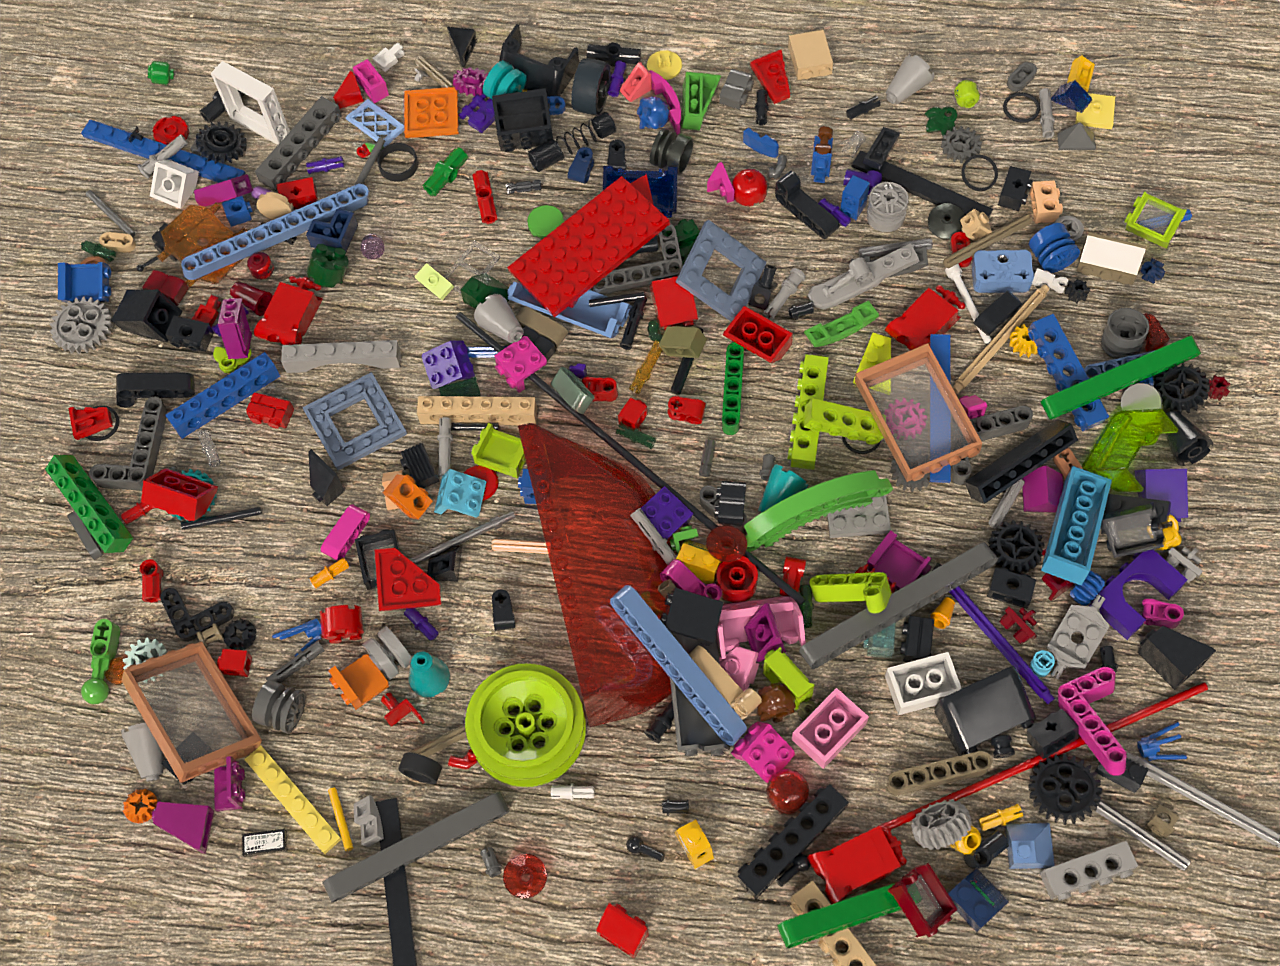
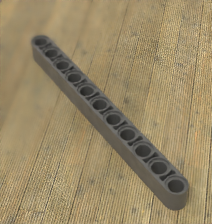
(900, 605)

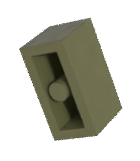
(683, 342)

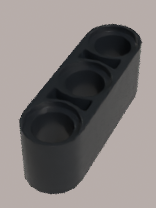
(997, 313)

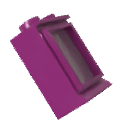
(234, 328)

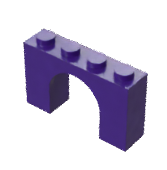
(1147, 567)

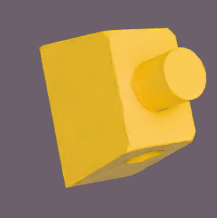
(695, 843)

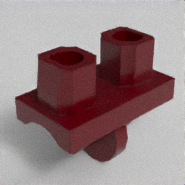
(1025, 632)

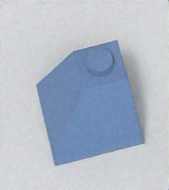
(1029, 845)

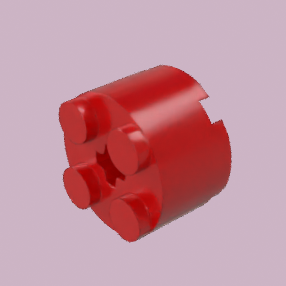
(741, 589)
(341, 623)

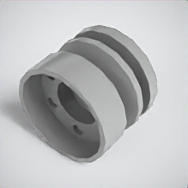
(887, 207)

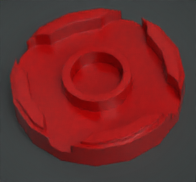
(169, 129)

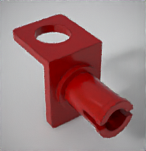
(398, 710)

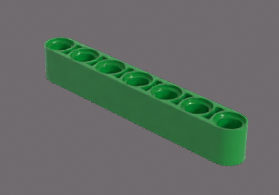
(837, 917)

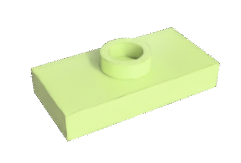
(434, 281)

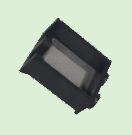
(1133, 530)
(366, 553)

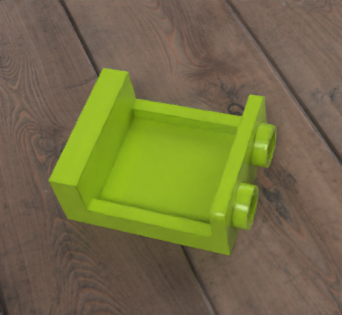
(499, 452)

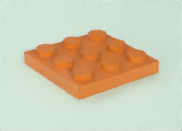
(431, 112)

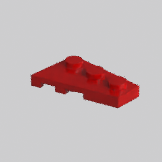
(772, 75)

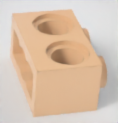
(1045, 196)

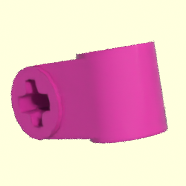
(1159, 613)

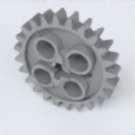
(77, 321)

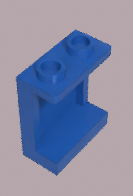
(83, 281)

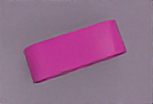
(345, 532)

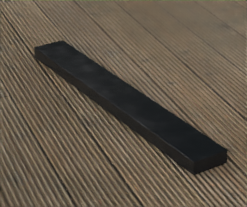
(921, 187)
(397, 890)

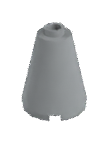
(909, 79)
(498, 318)
(144, 751)

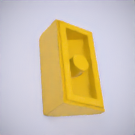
(1081, 72)

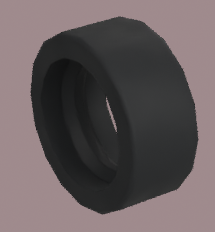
(420, 768)

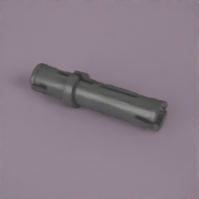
(303, 658)

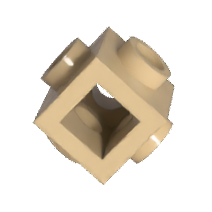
(975, 225)

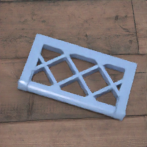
(359, 111)

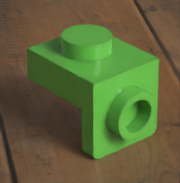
(685, 534)

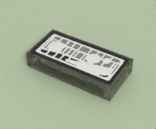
(264, 842)

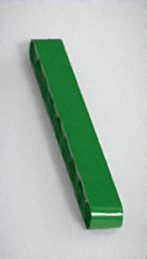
(1120, 377)

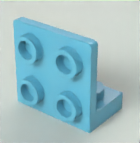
(460, 493)

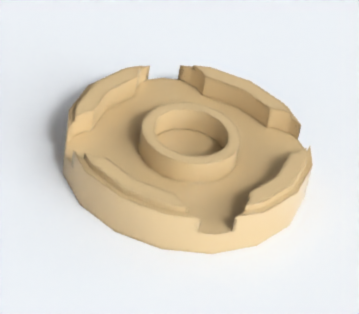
(274, 205)

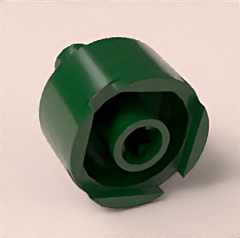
(327, 265)

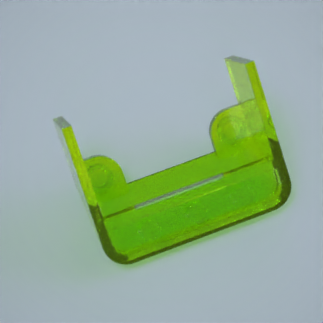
(1121, 443)

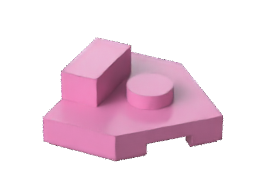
(741, 666)

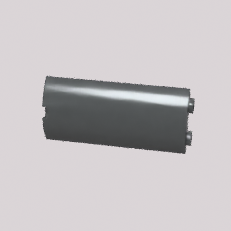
(692, 730)

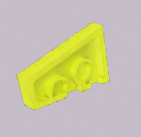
(877, 351)

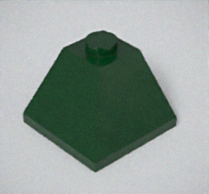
(480, 287)

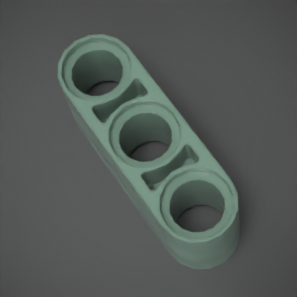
(572, 390)

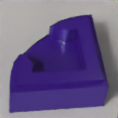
(579, 370)

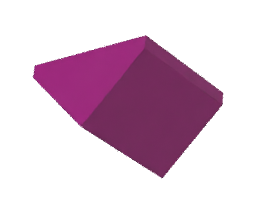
(1042, 490)
(764, 633)

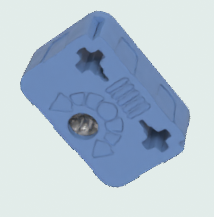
(1002, 271)

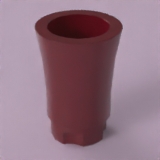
(252, 297)

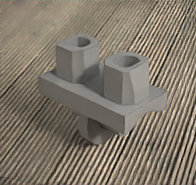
(1191, 569)

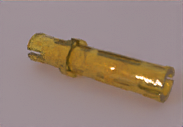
(643, 373)

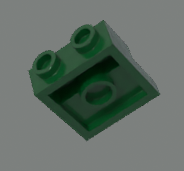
(686, 235)

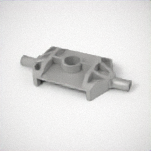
(1082, 620)

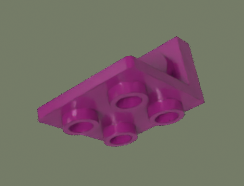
(228, 786)

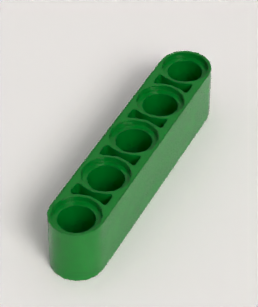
(732, 414)

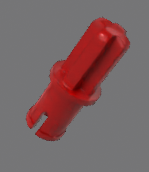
(135, 512)

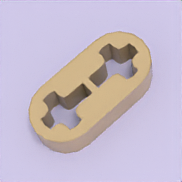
(117, 242)

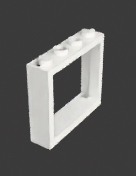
(271, 124)

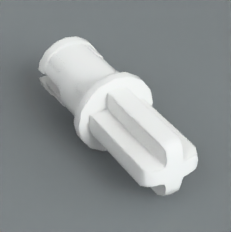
(571, 792)

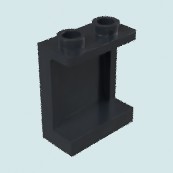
(692, 615)

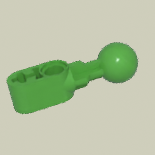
(96, 689)

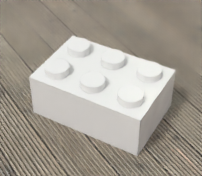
(922, 682)

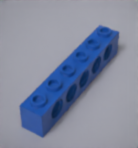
(1059, 344)
(223, 395)

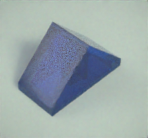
(1072, 96)

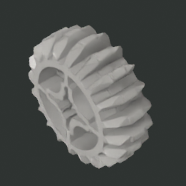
(941, 824)

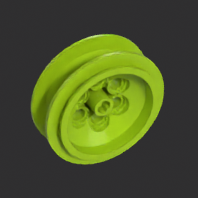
(521, 688)

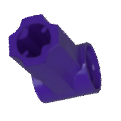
(871, 176)

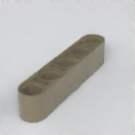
(946, 766)

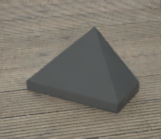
(1076, 138)

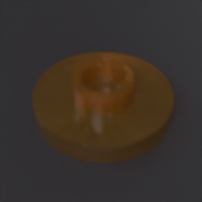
(115, 671)

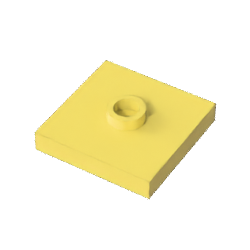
(1098, 113)

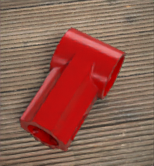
(793, 572)
(151, 582)

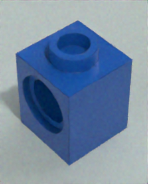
(237, 211)

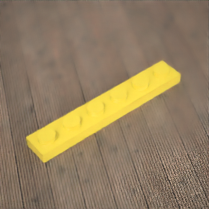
(293, 799)

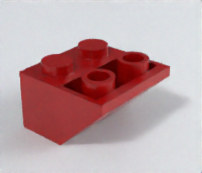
(622, 930)

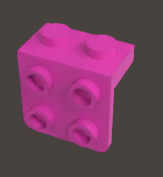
(519, 362)
(763, 750)

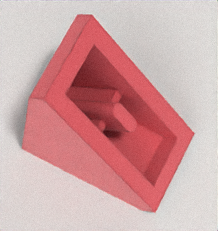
(637, 83)

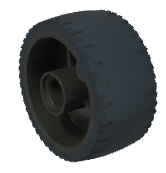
(590, 86)

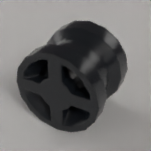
(1002, 746)

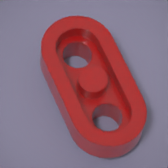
(960, 237)

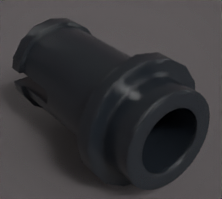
(800, 310)
(1108, 658)
(675, 806)

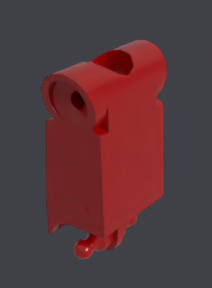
(289, 312)
(925, 317)
(858, 863)

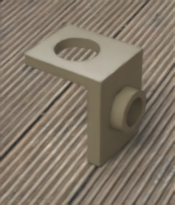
(1159, 826)

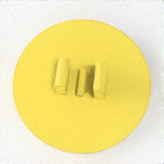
(665, 64)

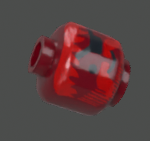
(260, 265)

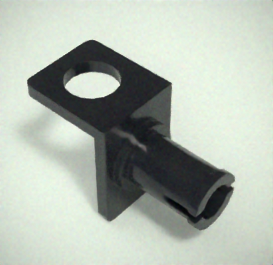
(764, 286)

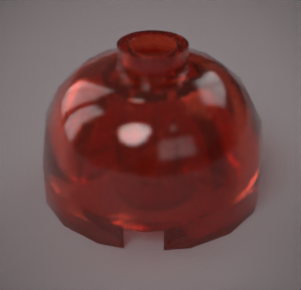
(787, 791)

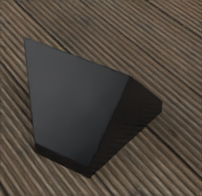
(462, 43)
(445, 566)

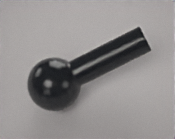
(636, 845)
(800, 863)

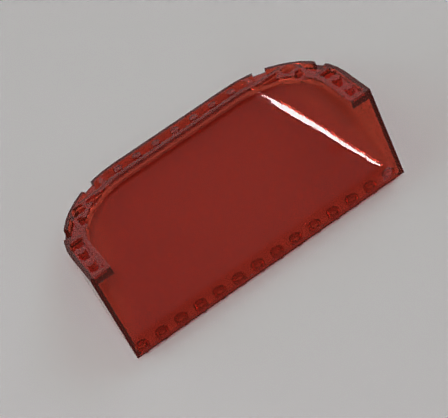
(593, 555)

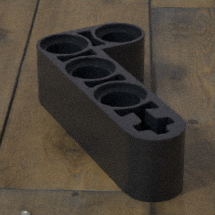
(804, 207)
(152, 385)

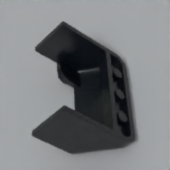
(553, 76)

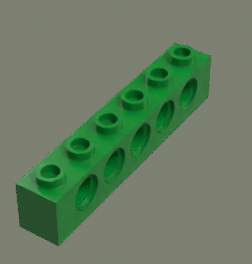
(89, 503)

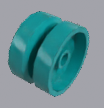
(503, 80)

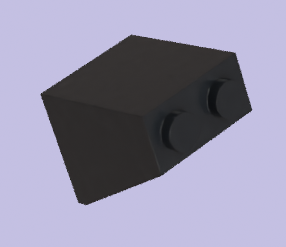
(146, 314)
(1174, 655)

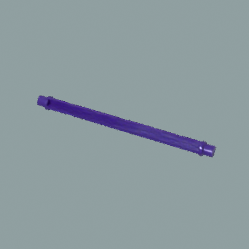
(1002, 644)

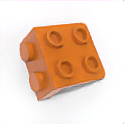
(359, 681)

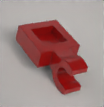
(209, 312)

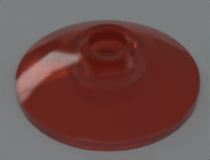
(729, 537)
(522, 865)

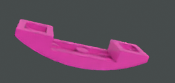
(659, 86)

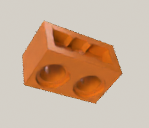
(405, 500)

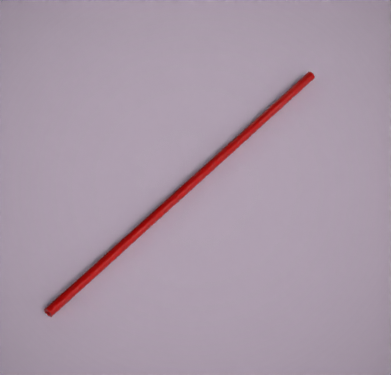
(998, 777)

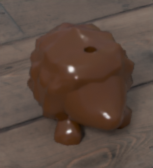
(776, 702)

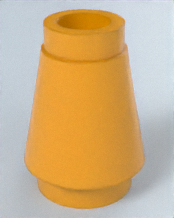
(943, 613)

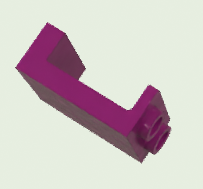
(898, 562)

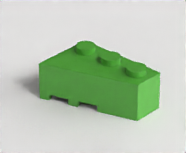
(697, 97)

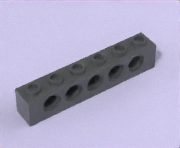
(298, 143)

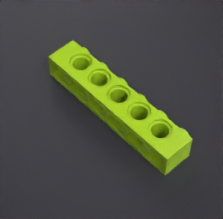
(817, 367)

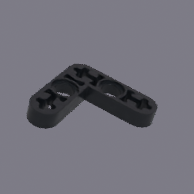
(188, 621)

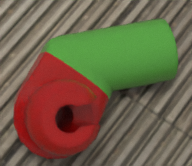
(365, 150)

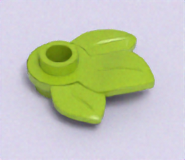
(221, 357)

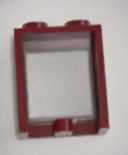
(923, 900)

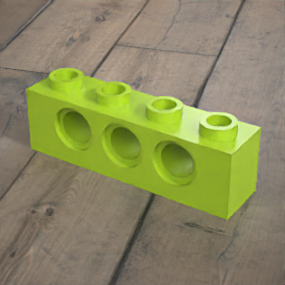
(837, 414)

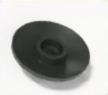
(942, 228)

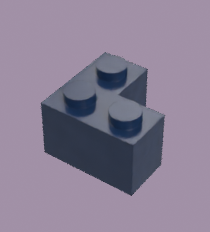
(333, 234)

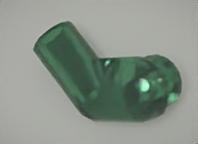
(654, 331)

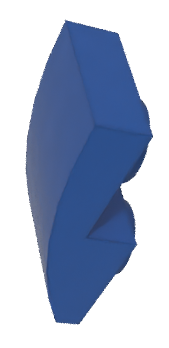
(762, 145)

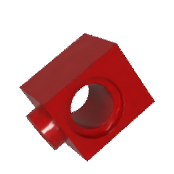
(633, 413)
(234, 662)

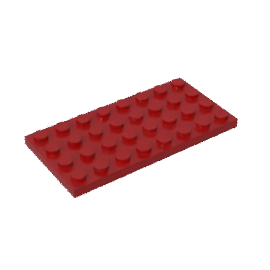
(588, 246)

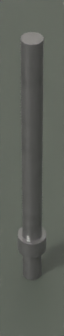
(496, 522)

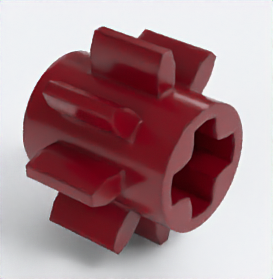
(1218, 387)

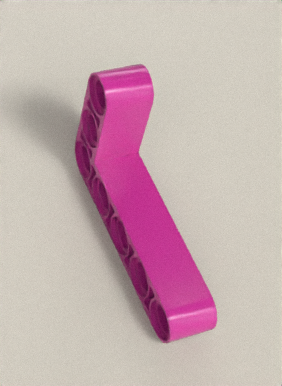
(1075, 700)

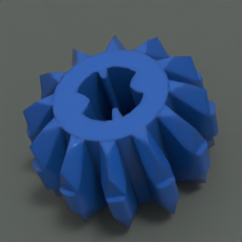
(1086, 592)

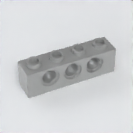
(1119, 854)

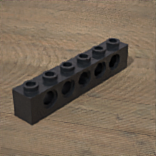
(824, 796)

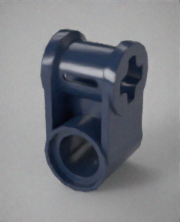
(581, 166)

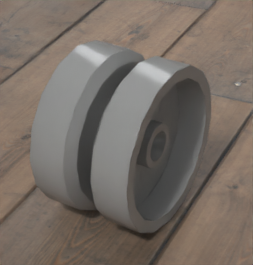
(384, 655)

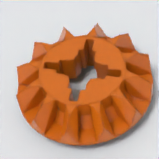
(144, 814)

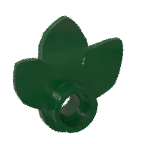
(938, 120)

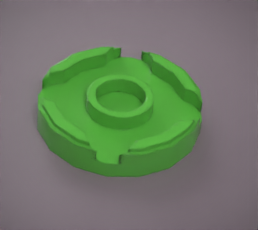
(544, 220)

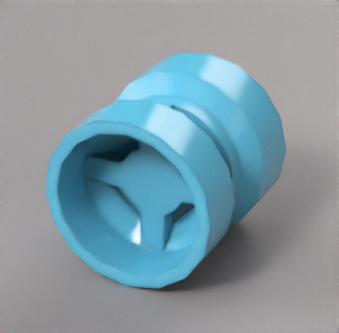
(1041, 668)

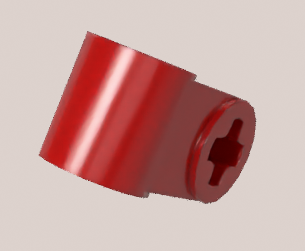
(598, 386)
(688, 409)

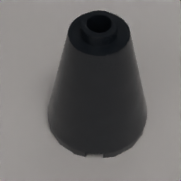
(1189, 442)

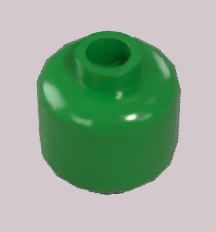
(160, 72)

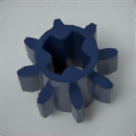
(1152, 271)

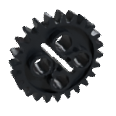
(1050, 800)

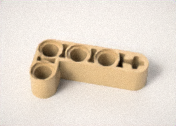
(741, 701)

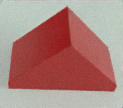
(348, 92)

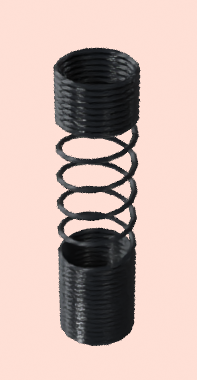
(551, 153)

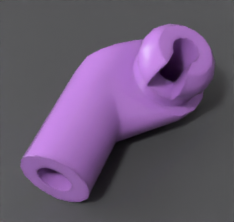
(257, 191)

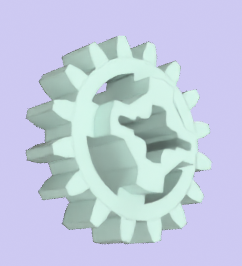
(144, 651)

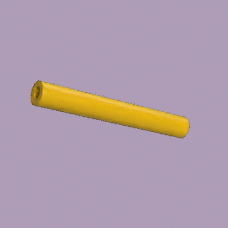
(344, 832)

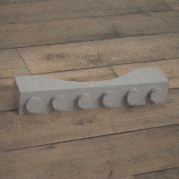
(372, 353)

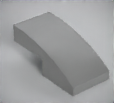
(368, 818)

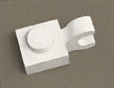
(388, 58)
(1045, 277)

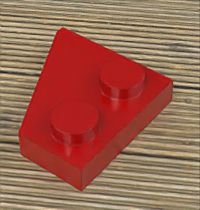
(89, 421)

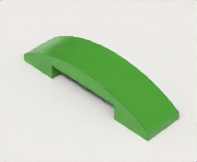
(843, 326)

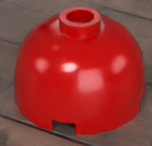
(749, 187)

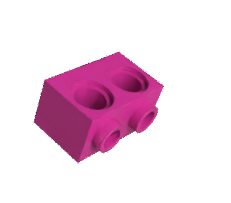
(370, 81)

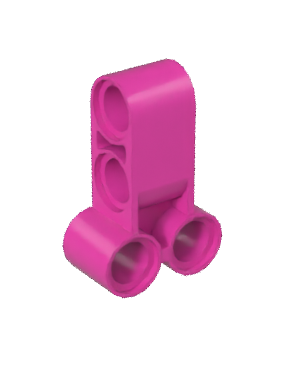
(687, 581)

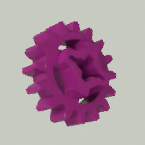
(470, 81)

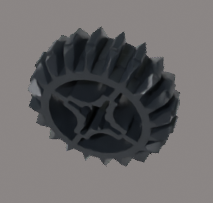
(1197, 391)
(1032, 547)

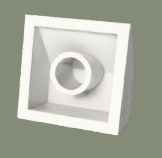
(173, 182)

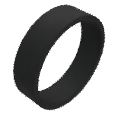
(392, 148)

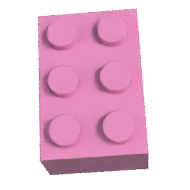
(830, 728)

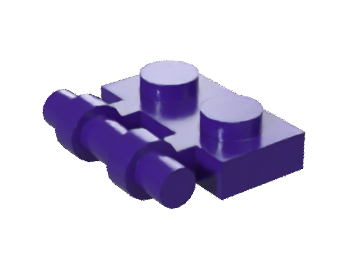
(482, 117)

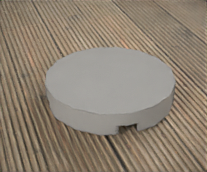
(1141, 397)

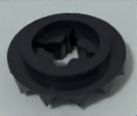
(248, 635)

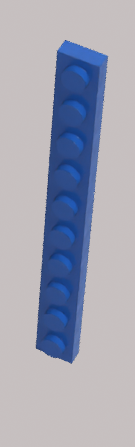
(119, 139)

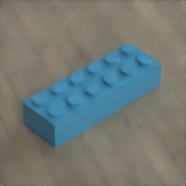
(1076, 526)

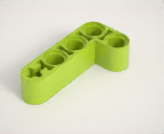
(866, 587)

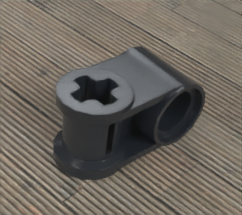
(616, 155)
(502, 613)

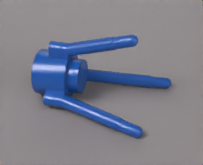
(311, 629)
(1149, 747)

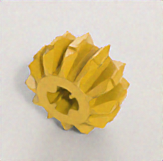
(1021, 342)

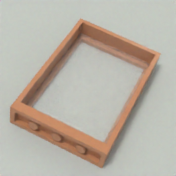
(918, 413)
(190, 710)

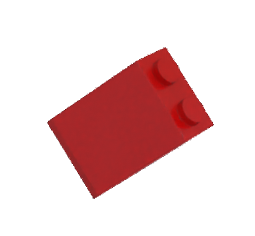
(673, 303)

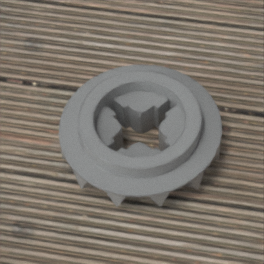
(1076, 226)

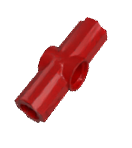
(484, 197)

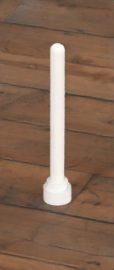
(955, 274)

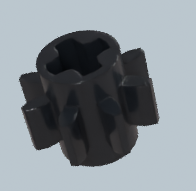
(1077, 291)

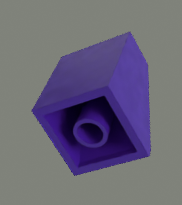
(1166, 486)

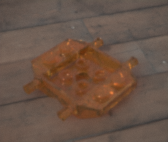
(187, 228)

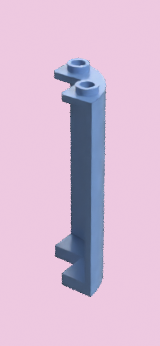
(599, 319)

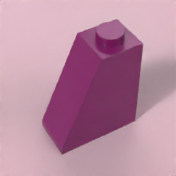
(223, 190)
(185, 822)

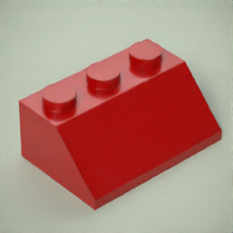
(759, 335)
(178, 494)

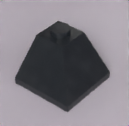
(323, 480)

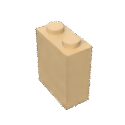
(810, 54)

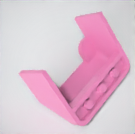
(737, 615)

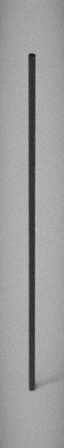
(633, 460)

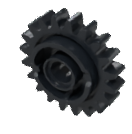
(221, 142)

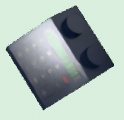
(977, 900)

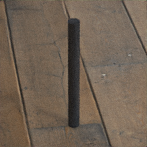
(221, 518)

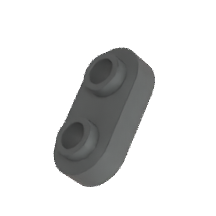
(1019, 79)

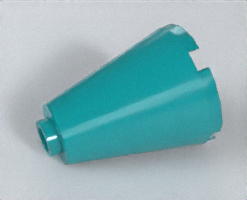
(781, 486)
(428, 675)

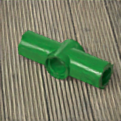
(445, 171)

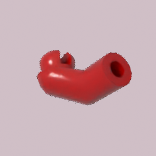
(463, 763)

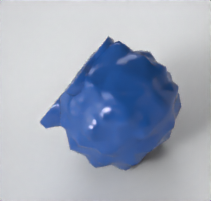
(652, 113)

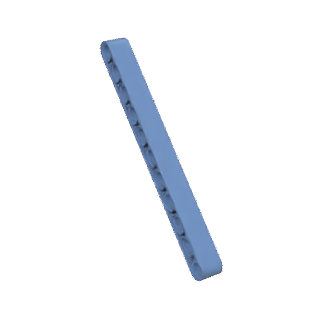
(271, 238)

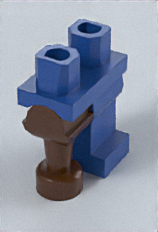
(822, 156)

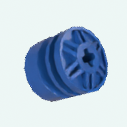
(1054, 247)

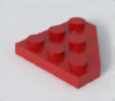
(403, 583)

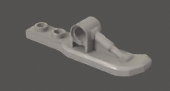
(861, 277)

